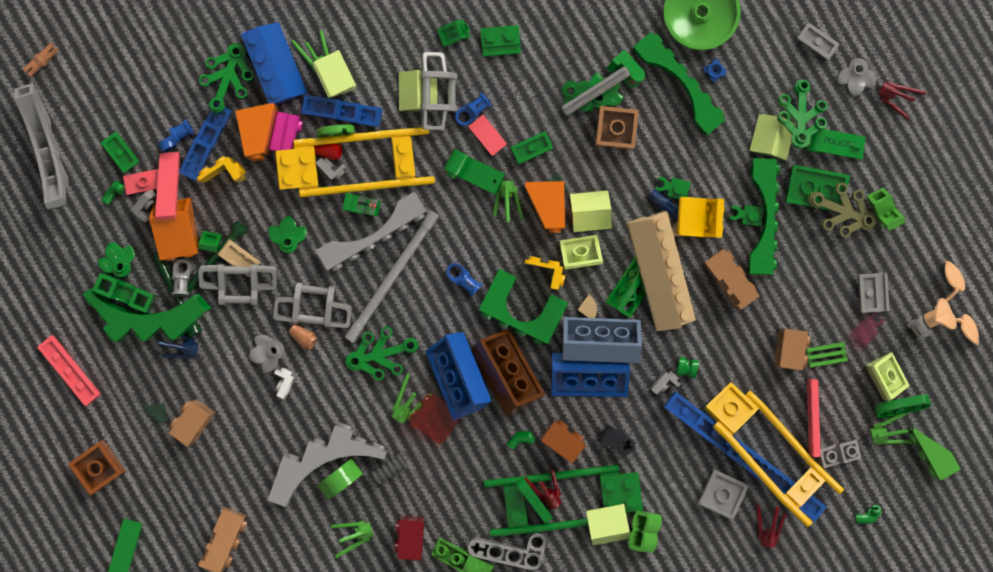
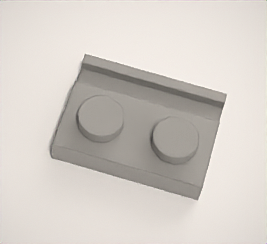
(873, 292)

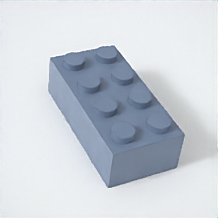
(602, 340)

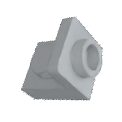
(326, 166)
(141, 208)
(661, 385)

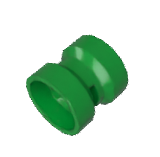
(687, 367)

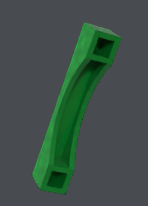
(654, 53)
(763, 175)

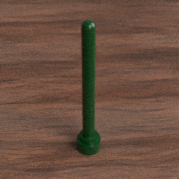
(237, 230)
(195, 329)

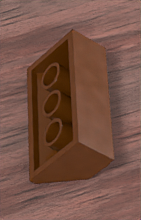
(507, 372)

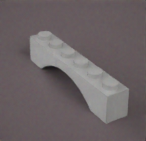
(406, 210)

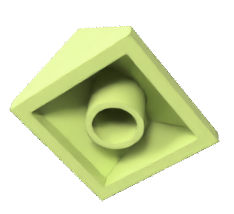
(334, 74)
(412, 91)
(771, 137)
(591, 211)
(581, 252)
(887, 376)
(608, 524)

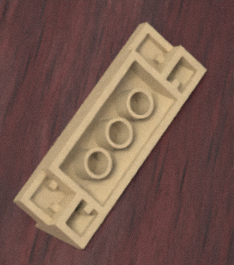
(661, 271)

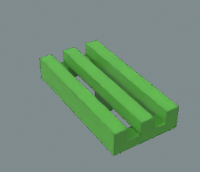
(842, 352)

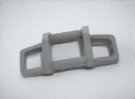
(443, 74)
(221, 285)
(326, 321)

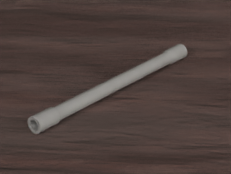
(358, 326)

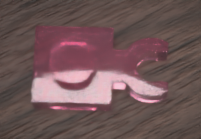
(865, 331)

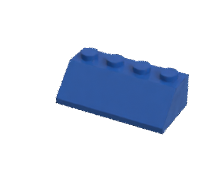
(274, 63)
(458, 375)
(589, 378)

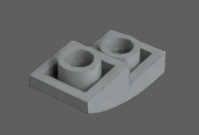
(839, 453)

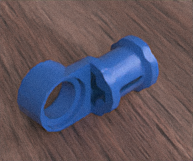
(472, 110)
(177, 133)
(462, 278)

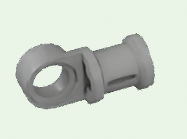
(181, 279)

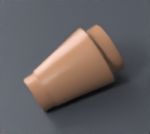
(303, 337)

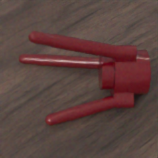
(890, 90)
(550, 497)
(771, 536)

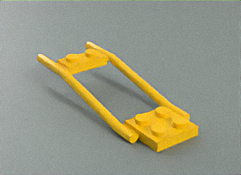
(298, 166)
(734, 409)

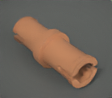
(40, 59)

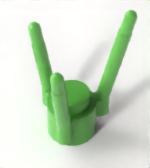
(311, 50)
(506, 190)
(402, 412)
(879, 434)
(364, 533)

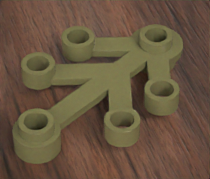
(846, 211)

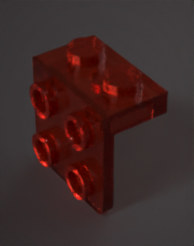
(433, 418)

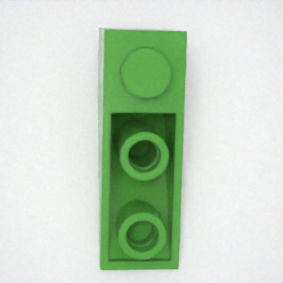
(939, 459)
(459, 558)

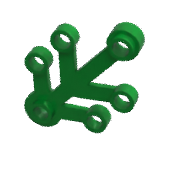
(227, 74)
(801, 116)
(378, 354)

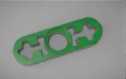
(902, 406)
(534, 500)

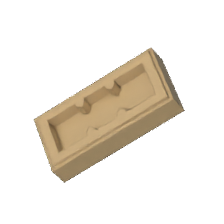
(237, 256)

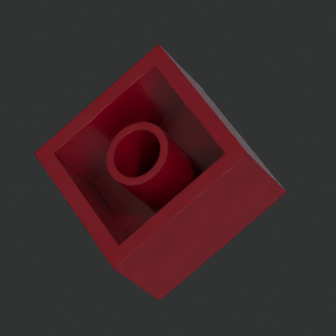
(410, 540)

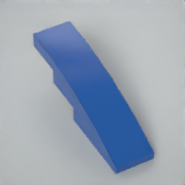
(341, 111)
(205, 143)

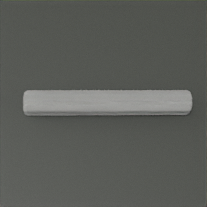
(596, 90)

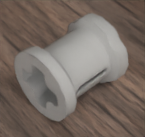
(919, 328)

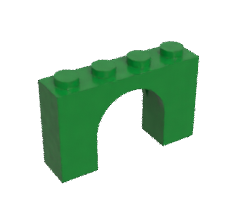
(539, 328)

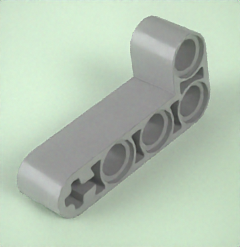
(524, 553)

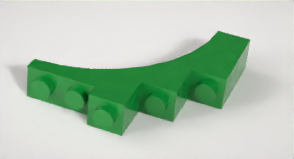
(147, 325)

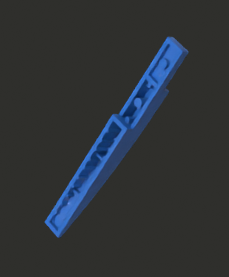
(704, 426)

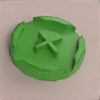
(335, 130)

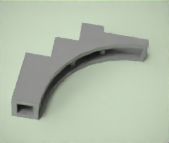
(45, 146)
(340, 445)

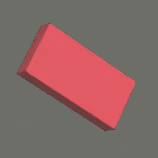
(487, 135)

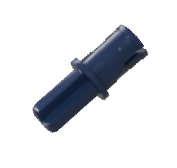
(663, 203)

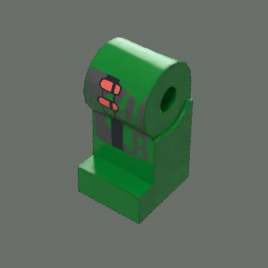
(625, 60)
(361, 205)

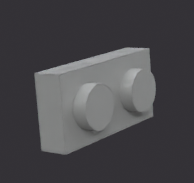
(818, 41)

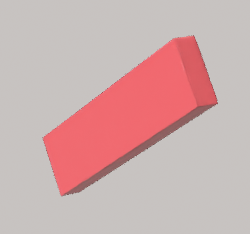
(167, 186)
(69, 370)
(813, 417)

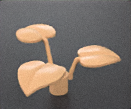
(943, 314)

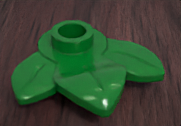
(579, 88)
(610, 97)
(287, 232)
(115, 257)

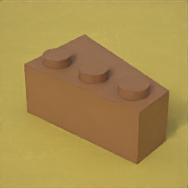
(731, 279)
(223, 541)

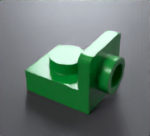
(453, 32)

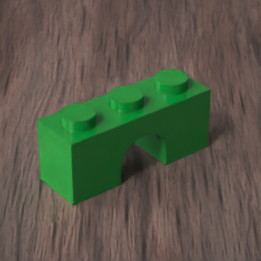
(124, 292)

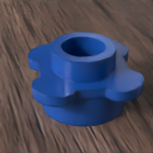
(715, 75)

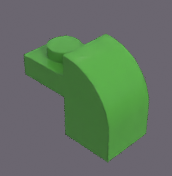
(884, 209)
(340, 479)

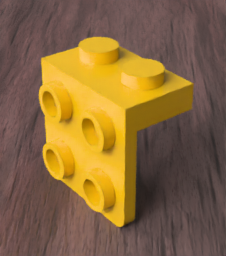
(234, 168)
(700, 217)
(557, 279)

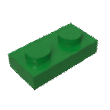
(532, 147)
(120, 152)

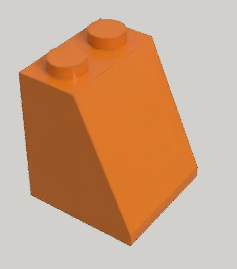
(256, 130)
(548, 203)
(175, 236)

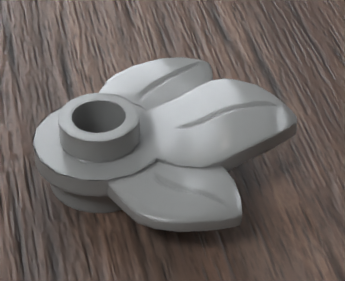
(857, 80)
(263, 353)

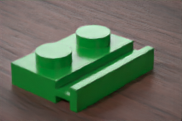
(500, 41)

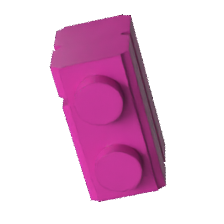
(285, 131)

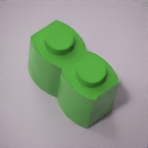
(645, 531)

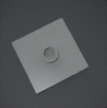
(723, 494)

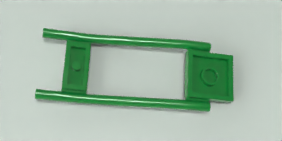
(616, 490)

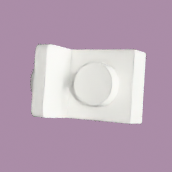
(284, 386)

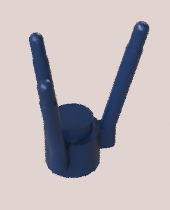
(188, 348)

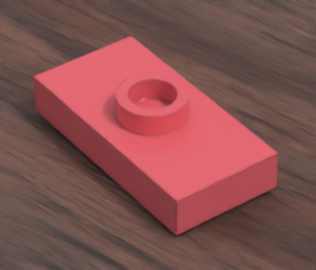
(141, 182)

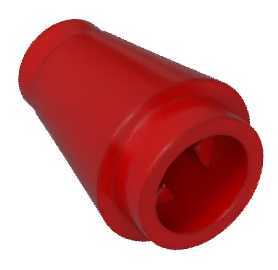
(329, 151)

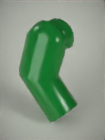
(116, 187)
(521, 437)
(870, 516)

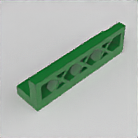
(626, 290)

